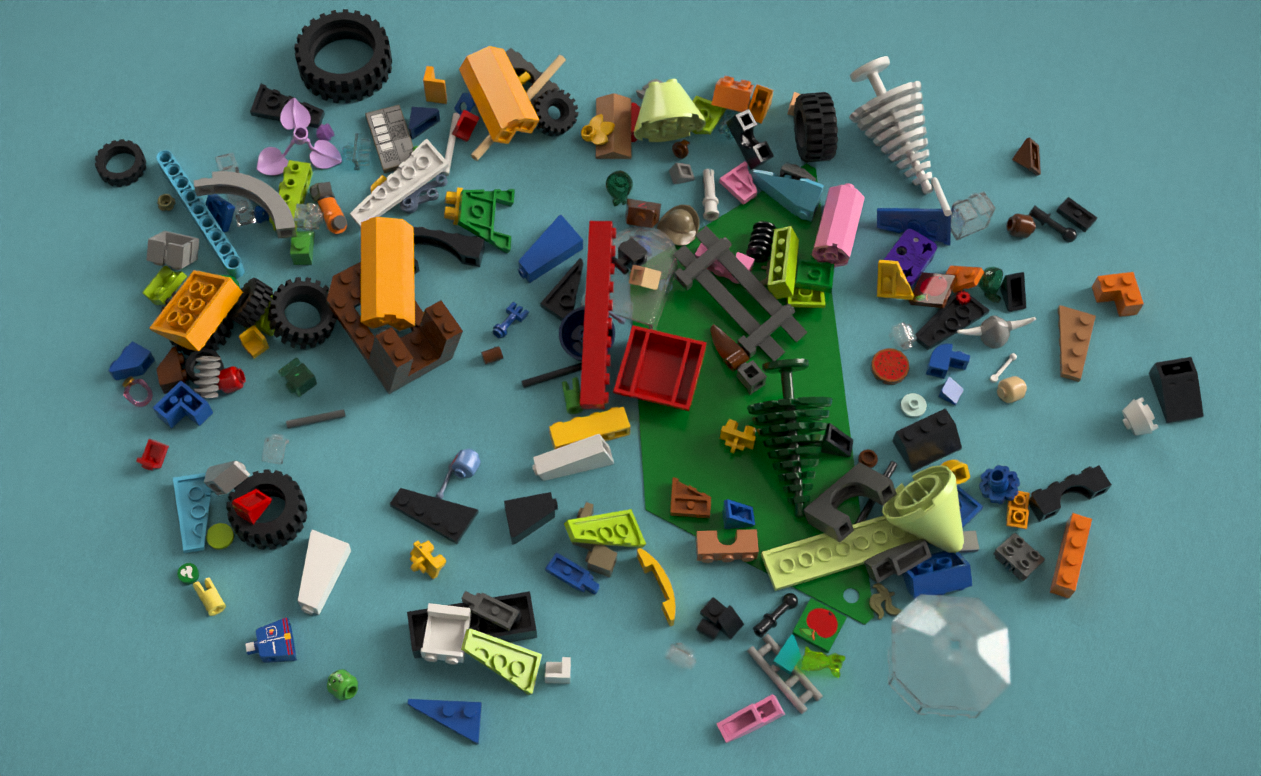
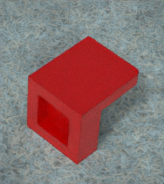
(465, 125)

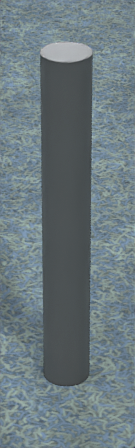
(315, 418)

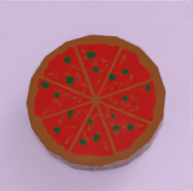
(890, 366)

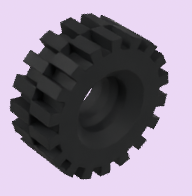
(564, 105)
(251, 303)

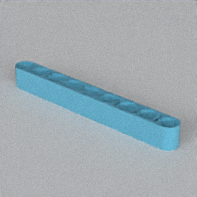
(170, 167)

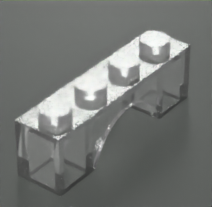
(244, 210)

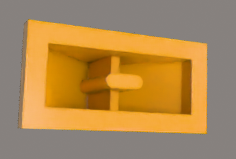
(760, 102)

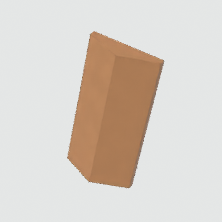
(617, 110)

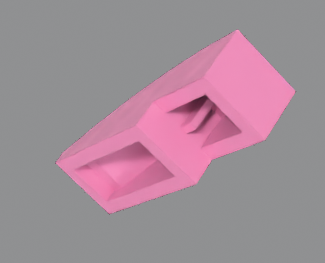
(750, 718)

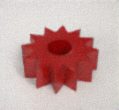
(963, 294)

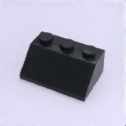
(927, 440)

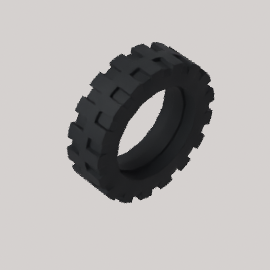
(113, 149)

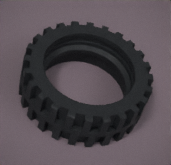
(339, 27)

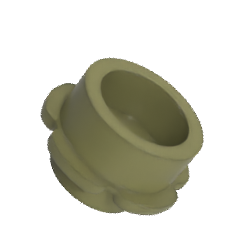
(166, 198)

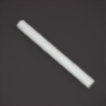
(451, 142)
(941, 197)

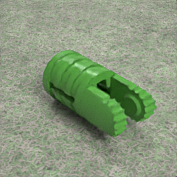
(572, 396)

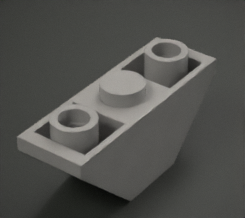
(225, 476)

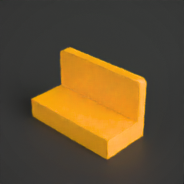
(434, 88)

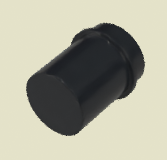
(708, 629)

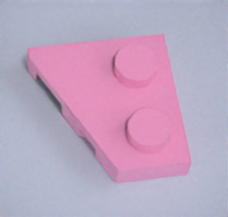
(740, 183)

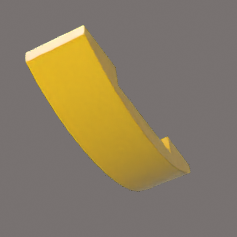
(649, 564)

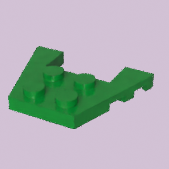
(478, 214)

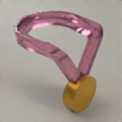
(131, 381)

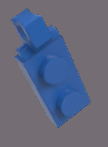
(572, 574)

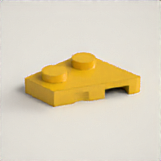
(892, 281)

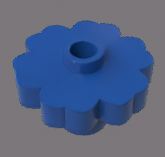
(999, 484)

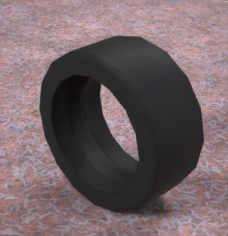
(190, 362)

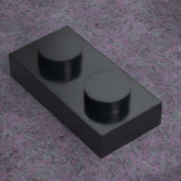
(1076, 214)

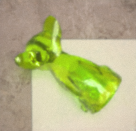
(817, 661)

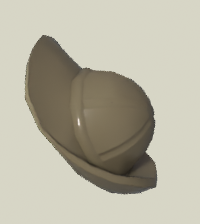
(680, 224)

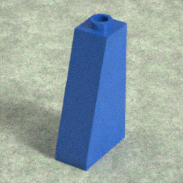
(550, 250)

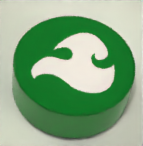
(188, 573)

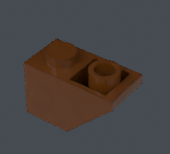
(171, 371)

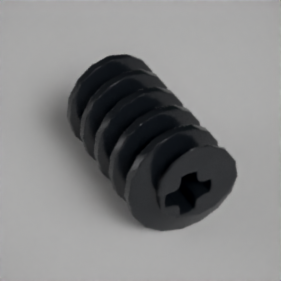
(761, 241)

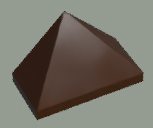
(1029, 156)

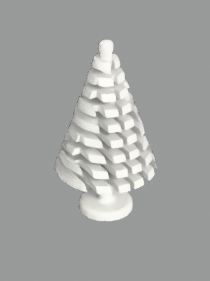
(895, 121)

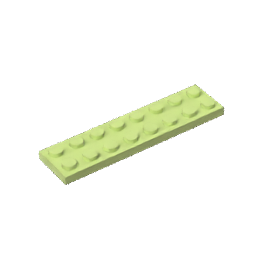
(824, 555)

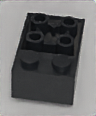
(1177, 389)

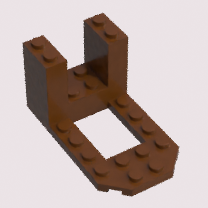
(393, 358)

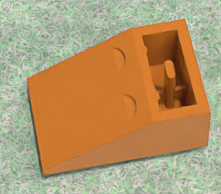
(732, 94)

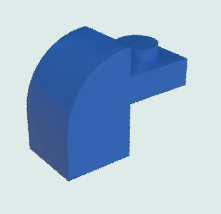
(943, 357)

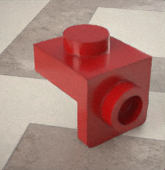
(153, 455)

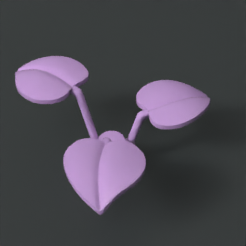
(296, 117)

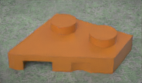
(966, 276)

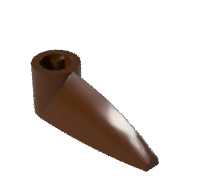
(728, 349)

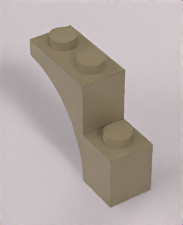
(600, 557)

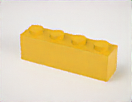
(608, 424)

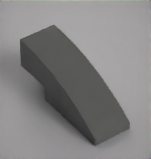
(897, 560)

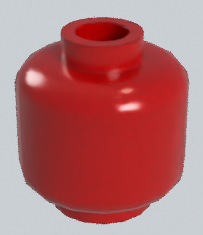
(231, 379)

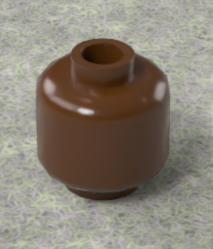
(1021, 225)

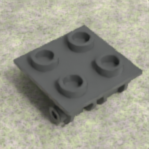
(1019, 555)

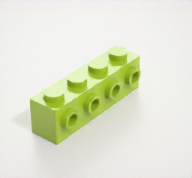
(294, 185)
(783, 262)

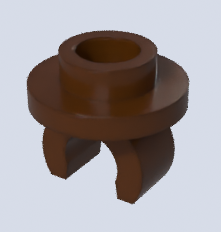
(680, 149)

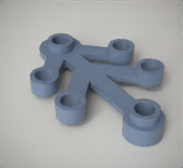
(411, 203)

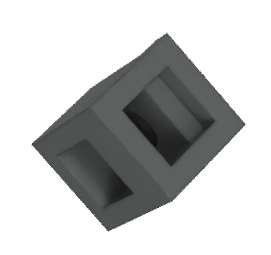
(757, 376)

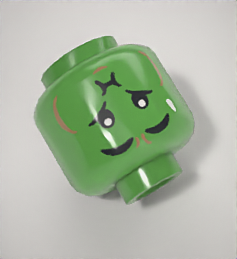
(342, 685)

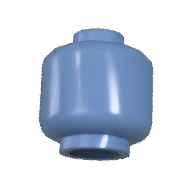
(465, 463)

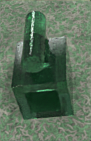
(299, 377)

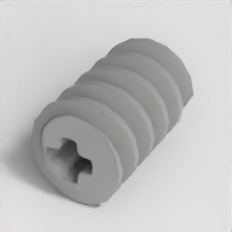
(207, 377)

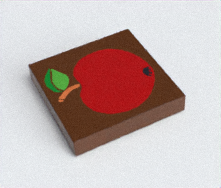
(933, 290)

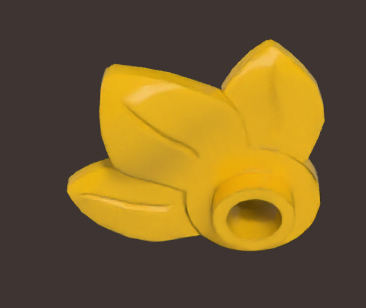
(597, 130)

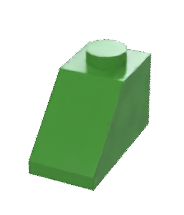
(302, 248)

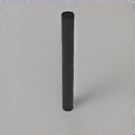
(552, 375)
(870, 503)

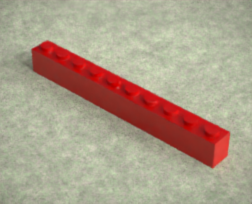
(596, 316)

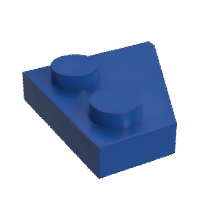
(221, 211)

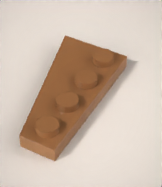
(1074, 341)

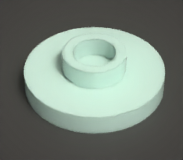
(913, 405)

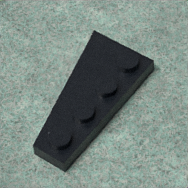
(270, 104)
(949, 320)
(439, 515)

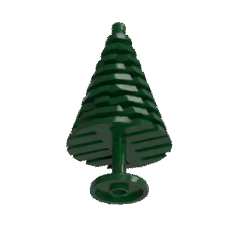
(788, 419)

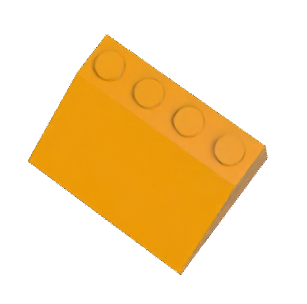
(197, 309)

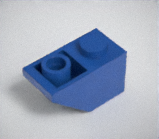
(132, 362)

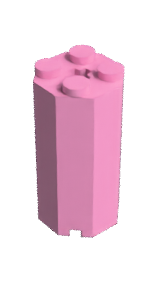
(838, 225)

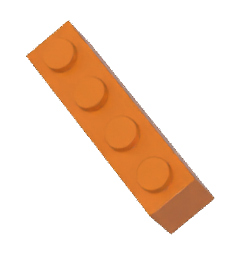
(1070, 555)

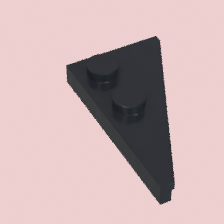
(563, 296)

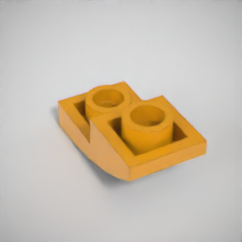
(1018, 511)

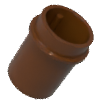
(492, 355)

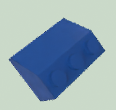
(939, 575)

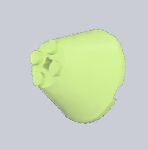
(667, 113)

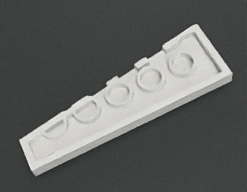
(411, 175)

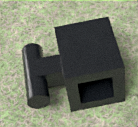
(630, 254)

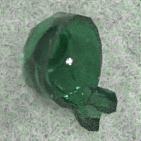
(619, 186)
(991, 282)

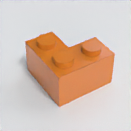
(1121, 289)

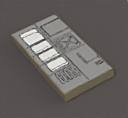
(390, 137)

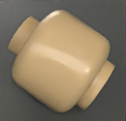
(1011, 389)

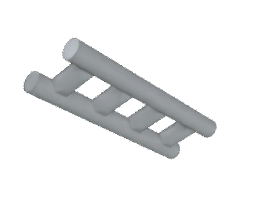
(785, 686)

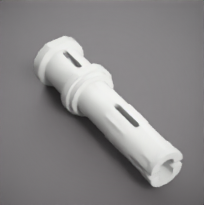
(710, 201)

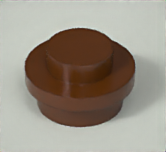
(868, 458)

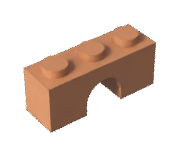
(710, 549)

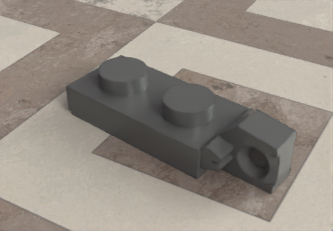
(491, 609)

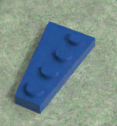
(927, 222)

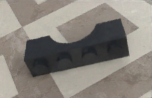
(1090, 483)

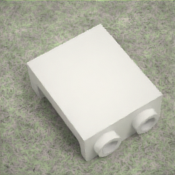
(445, 633)

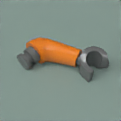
(332, 213)

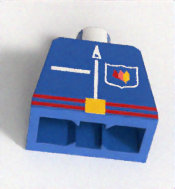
(274, 642)

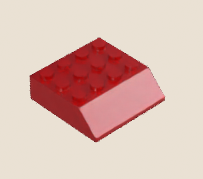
(660, 368)

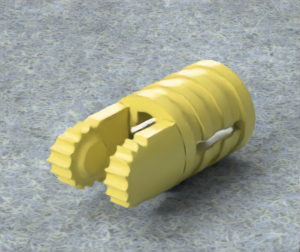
(210, 597)

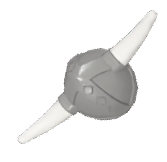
(995, 330)

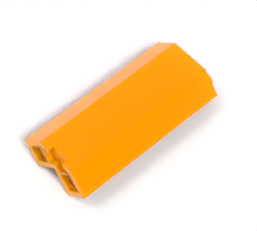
(498, 94)
(387, 273)

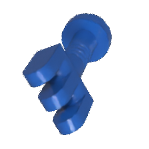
(500, 330)

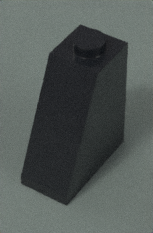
(529, 514)

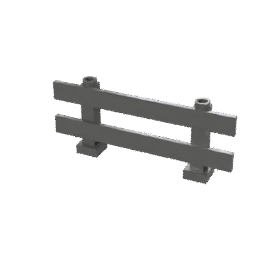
(758, 334)

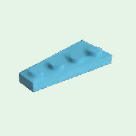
(193, 510)

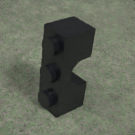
(742, 128)

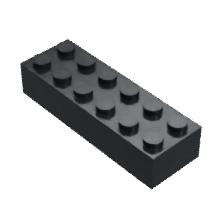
(522, 628)

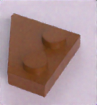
(688, 501)

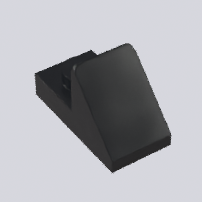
(722, 617)

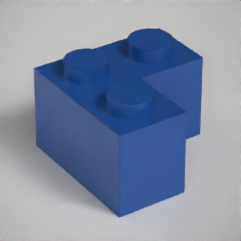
(182, 402)

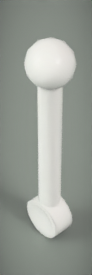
(994, 378)

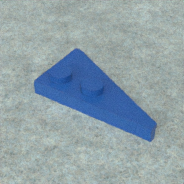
(459, 716)

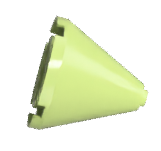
(929, 508)

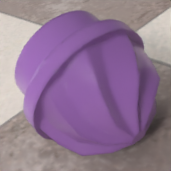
(324, 132)

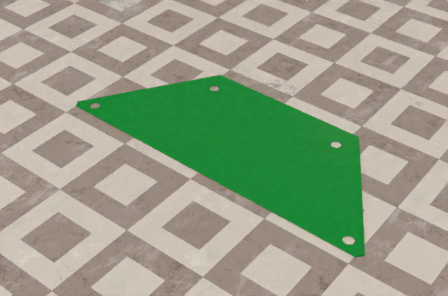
(688, 442)

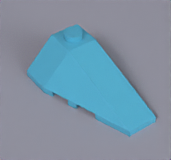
(797, 196)

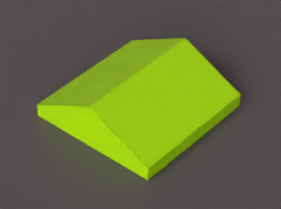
(710, 112)
(806, 298)

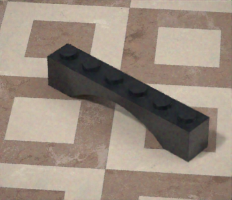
(465, 248)

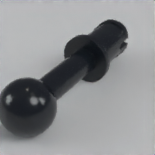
(1068, 234)
(789, 601)

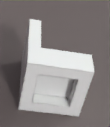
(558, 671)

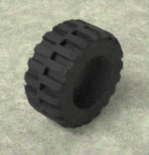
(815, 127)
(281, 528)

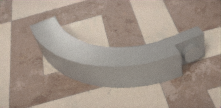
(253, 189)

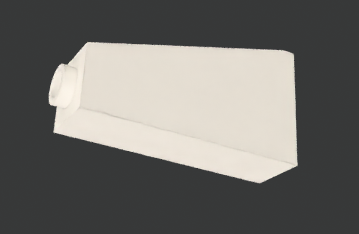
(573, 458)
(321, 570)

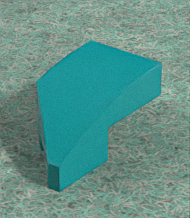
(788, 655)

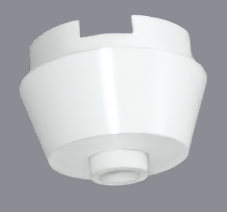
(1139, 418)

